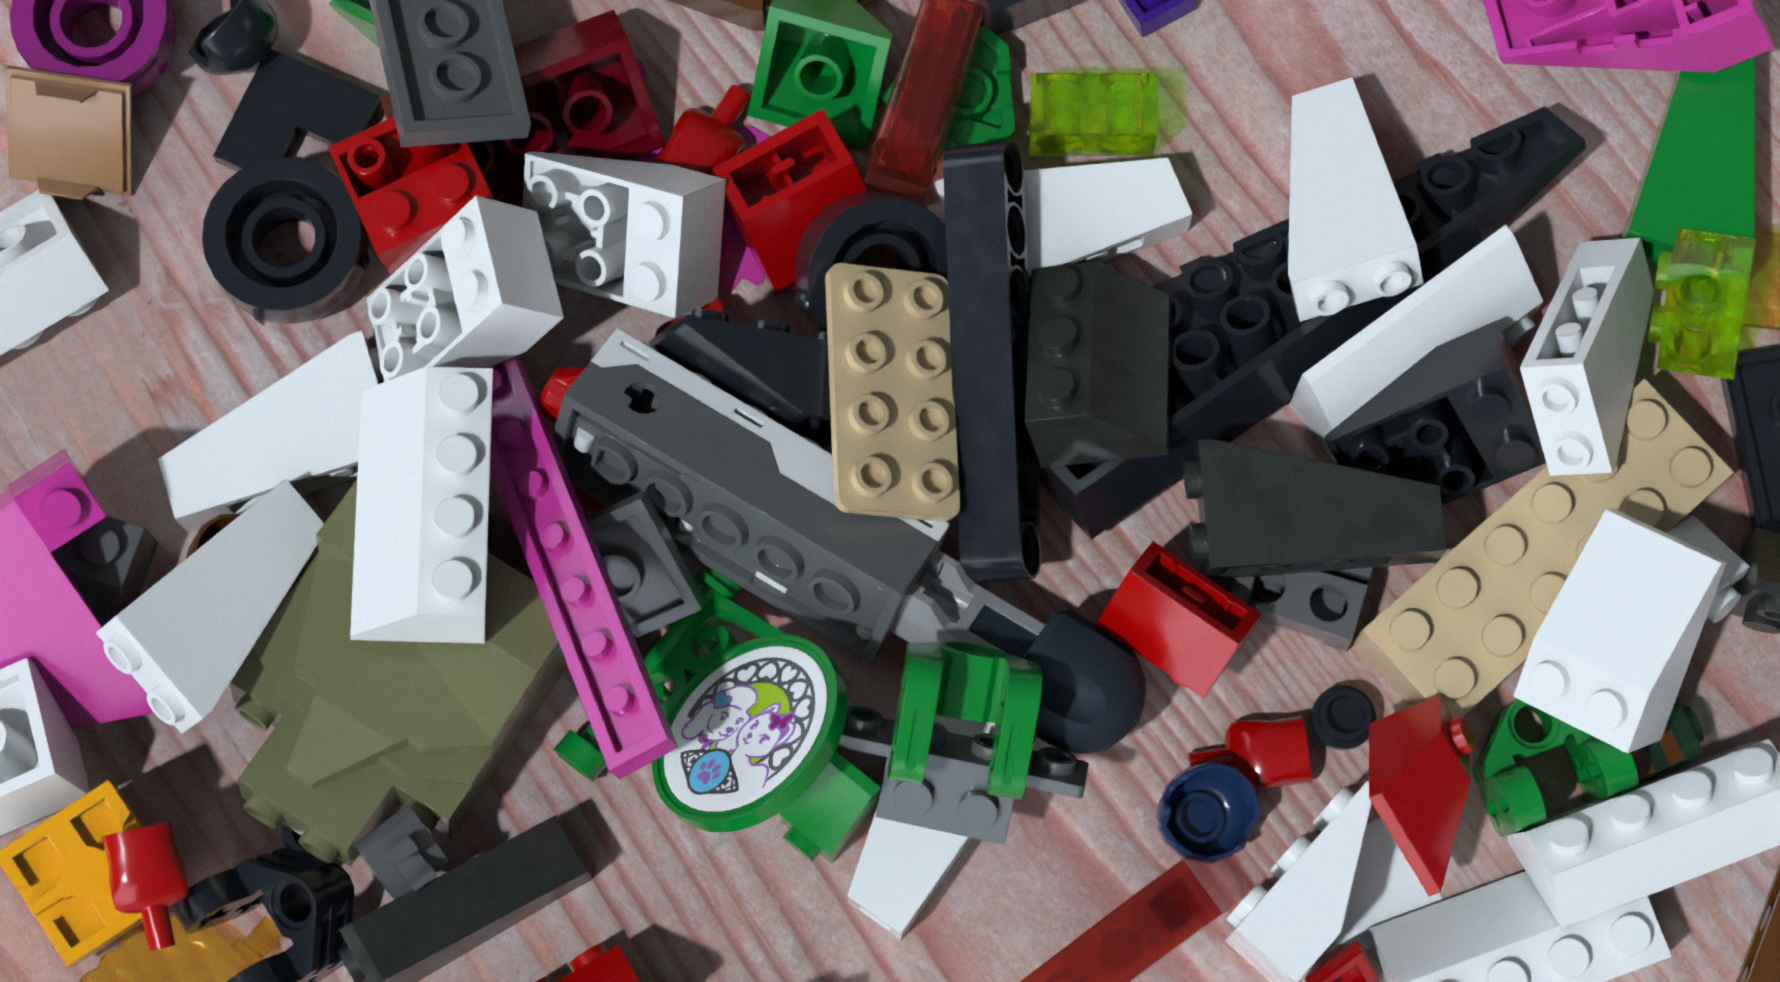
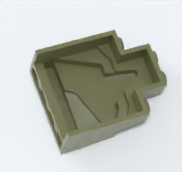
(384, 717)

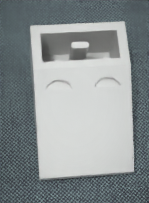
(629, 229)
(468, 293)
(1306, 908)

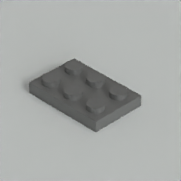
(450, 71)

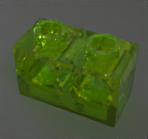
(1092, 114)
(1700, 303)

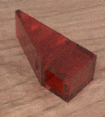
(1136, 932)

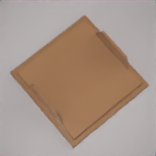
(69, 132)

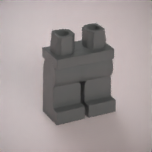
(1310, 603)

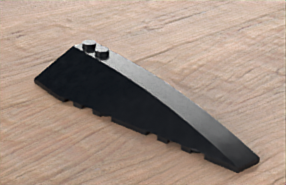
(1238, 324)

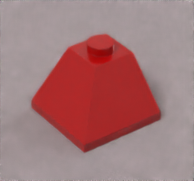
(1421, 783)

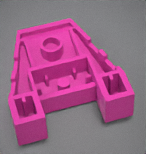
(1629, 33)
(42, 606)

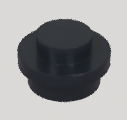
(1342, 717)

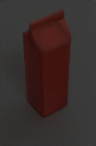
(925, 96)

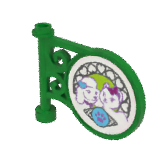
(746, 725)

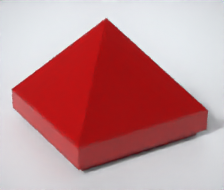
(1343, 965)

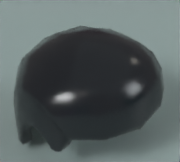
(236, 38)

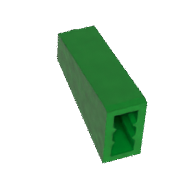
(1699, 162)

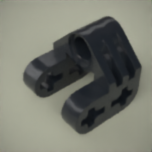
(302, 896)

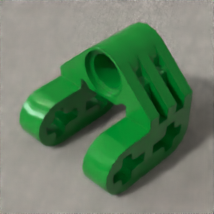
(970, 685)
(1512, 792)

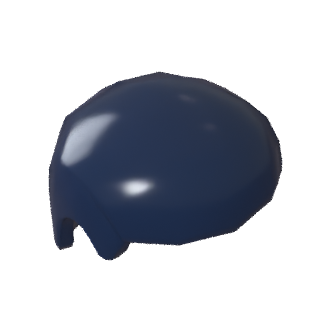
(1208, 812)

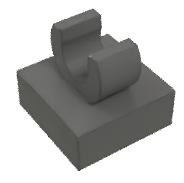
(402, 853)

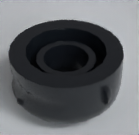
(267, 197)
(854, 225)

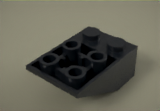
(757, 365)
(1447, 420)

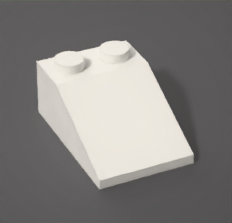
(1621, 633)

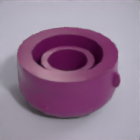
(132, 56)

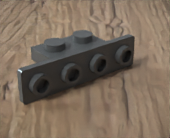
(955, 778)

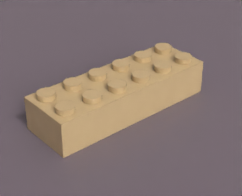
(1486, 599)

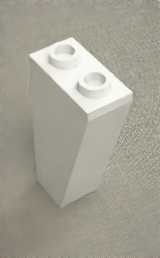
(1343, 209)
(1096, 211)
(1588, 356)
(291, 430)
(208, 612)
(906, 861)

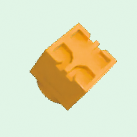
(66, 873)

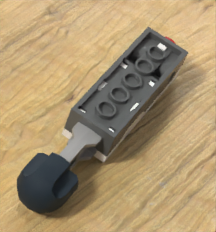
(765, 516)

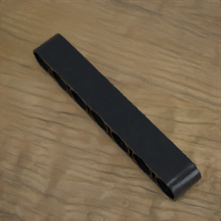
(990, 361)

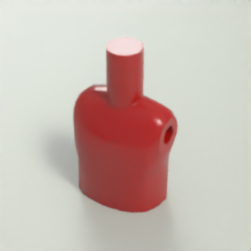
(706, 139)
(1264, 751)
(147, 878)

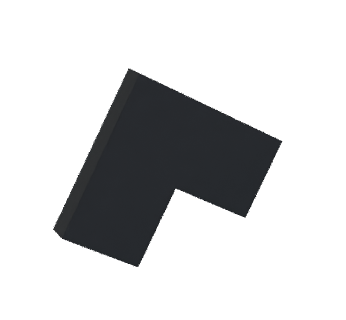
(291, 100)

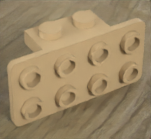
(891, 393)

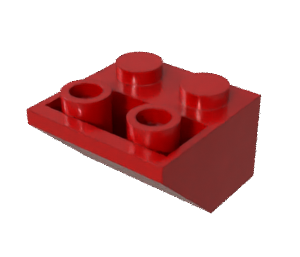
(782, 187)
(406, 191)
(1178, 619)

